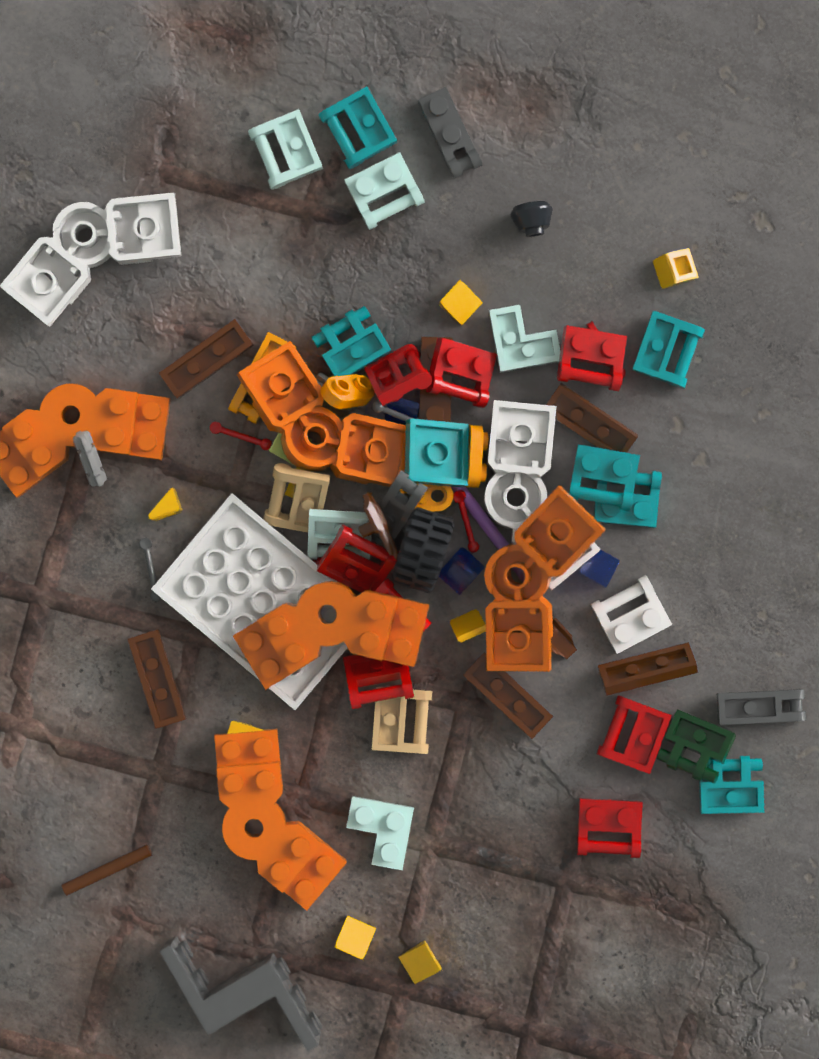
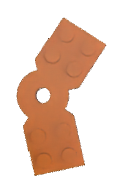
(291, 404)
(117, 420)
(520, 616)
(368, 624)
(285, 851)

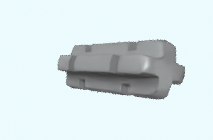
(89, 458)

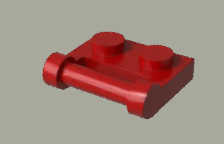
(593, 348)
(465, 363)
(388, 379)
(352, 568)
(367, 671)
(643, 739)
(609, 816)

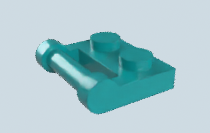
(367, 122)
(658, 346)
(606, 467)
(643, 508)

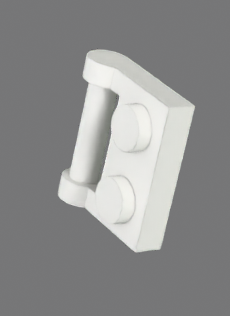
(635, 624)

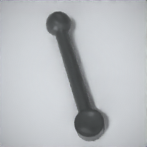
(378, 408)
(146, 544)

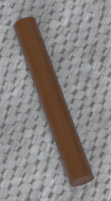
(106, 870)

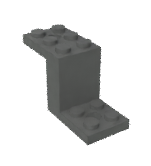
(241, 992)

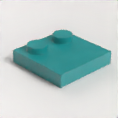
(437, 452)

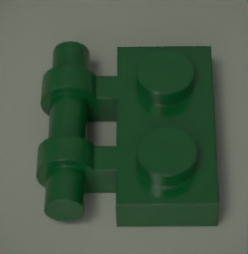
(700, 737)

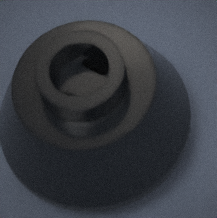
(532, 217)

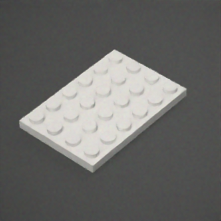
(238, 574)

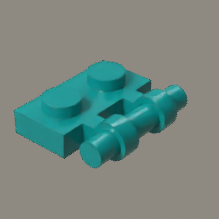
(358, 350)
(733, 796)

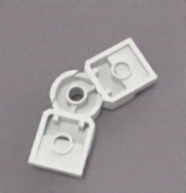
(60, 266)
(519, 456)

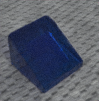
(405, 407)
(600, 568)
(461, 570)

